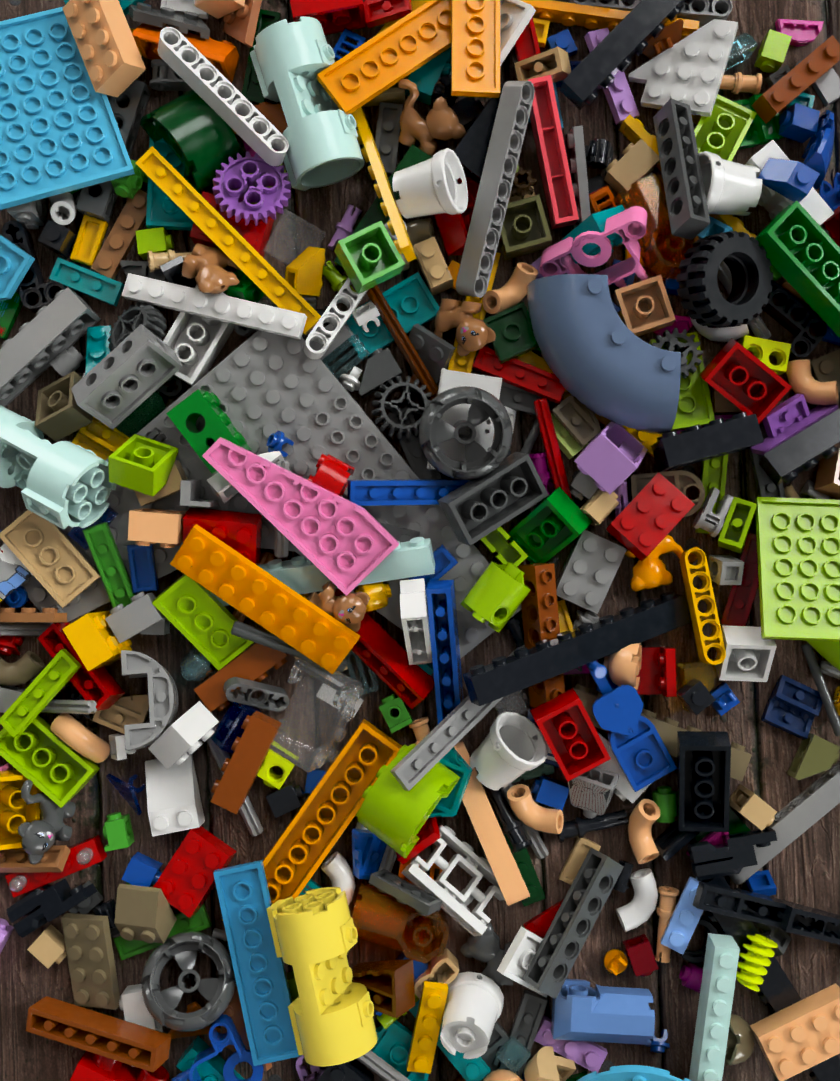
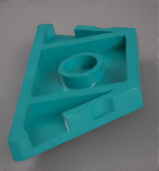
(449, 806)
(394, 1047)

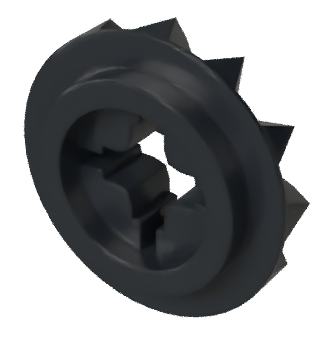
(443, 89)

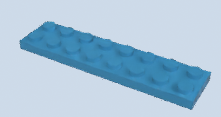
(257, 970)

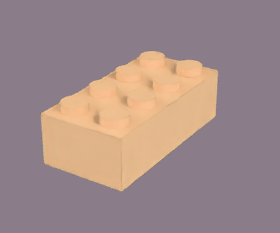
(105, 44)
(801, 1033)

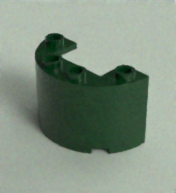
(195, 136)

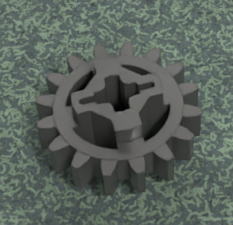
(687, 347)

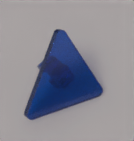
(128, 791)

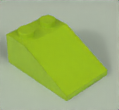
(724, 129)

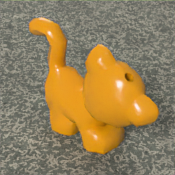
(652, 570)

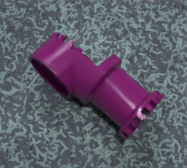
(540, 464)

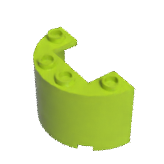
(400, 814)

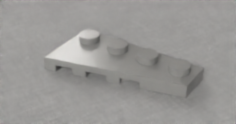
(578, 168)

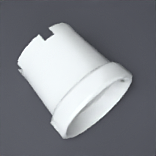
(729, 185)
(432, 186)
(508, 751)
(470, 1014)

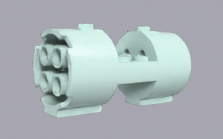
(319, 138)
(57, 479)

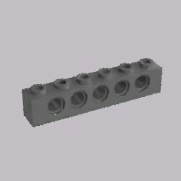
(681, 170)
(103, 205)
(573, 923)

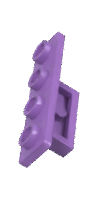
(788, 420)

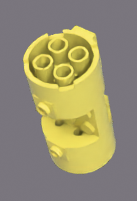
(332, 1013)

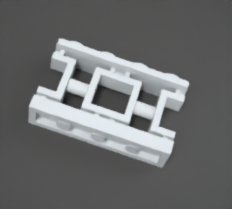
(451, 898)

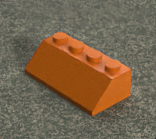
(221, 54)

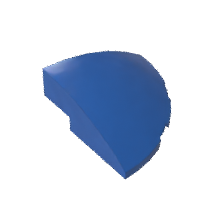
(820, 146)

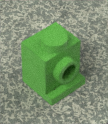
(129, 185)
(400, 721)
(118, 831)

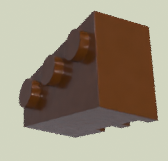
(388, 984)

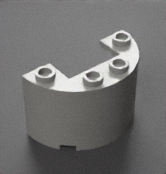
(162, 699)

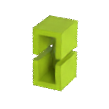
(506, 552)

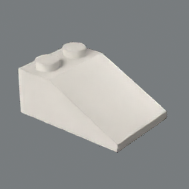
(173, 797)

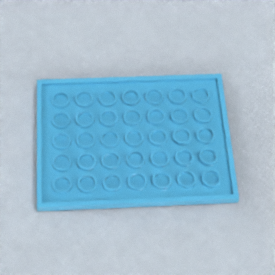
(51, 119)

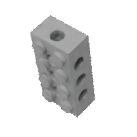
(126, 377)

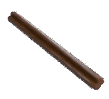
(402, 340)

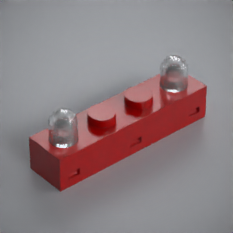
(81, 856)

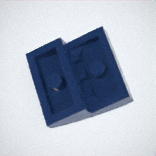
(792, 707)

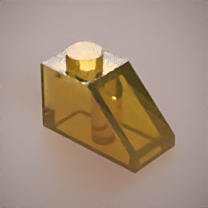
(697, 669)

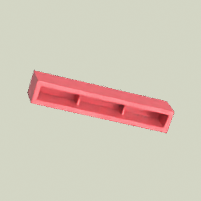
(552, 154)

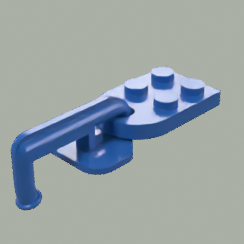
(630, 734)

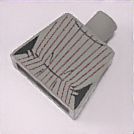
(593, 791)

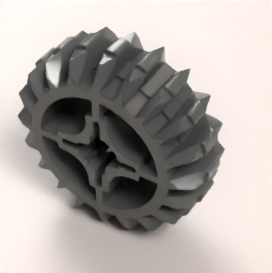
(130, 319)
(381, 404)

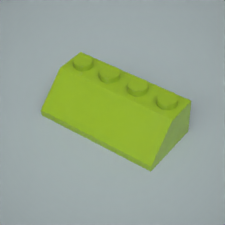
(47, 761)

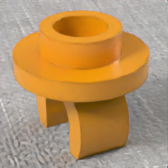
(615, 961)

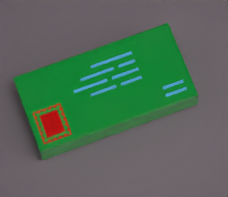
(8, 313)

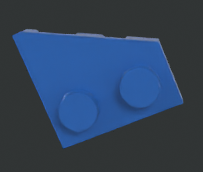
(366, 853)

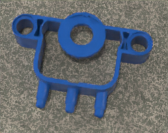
(219, 1042)

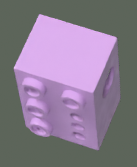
(611, 457)

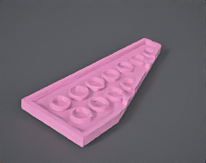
(325, 527)

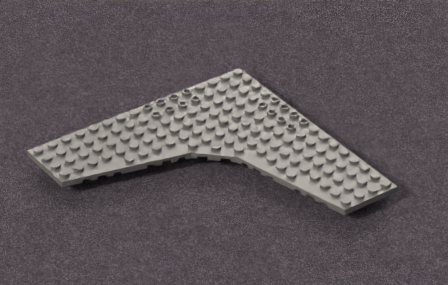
(271, 389)

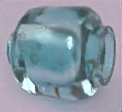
(195, 666)

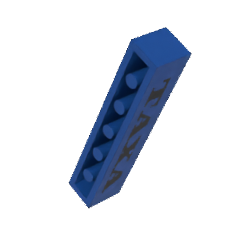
(444, 646)

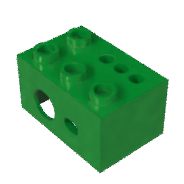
(216, 423)

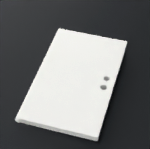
(451, 379)

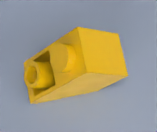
(306, 271)

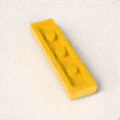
(427, 1027)

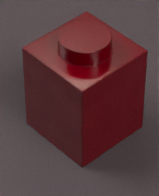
(640, 955)

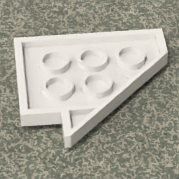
(689, 69)

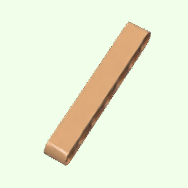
(492, 837)

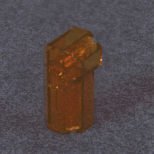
(659, 248)
(398, 926)

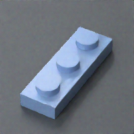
(683, 920)

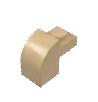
(548, 1067)

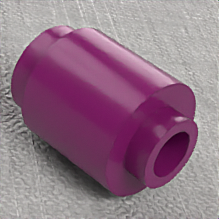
(691, 976)

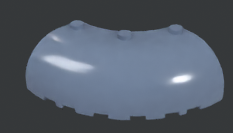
(600, 356)

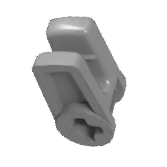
(707, 519)

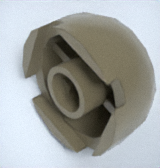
(739, 1042)

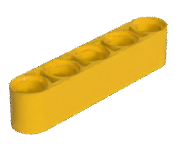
(710, 616)

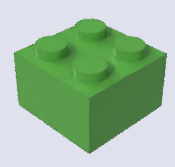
(369, 257)

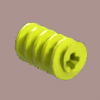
(755, 961)

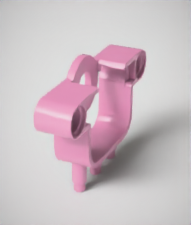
(628, 224)

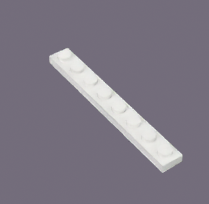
(215, 306)

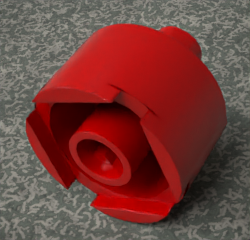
(332, 474)

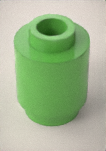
(667, 803)

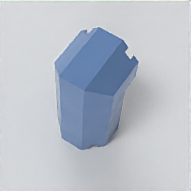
(602, 1014)

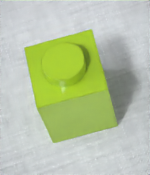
(772, 51)
(153, 240)

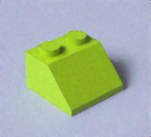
(142, 464)

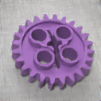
(251, 189)

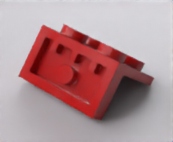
(658, 672)

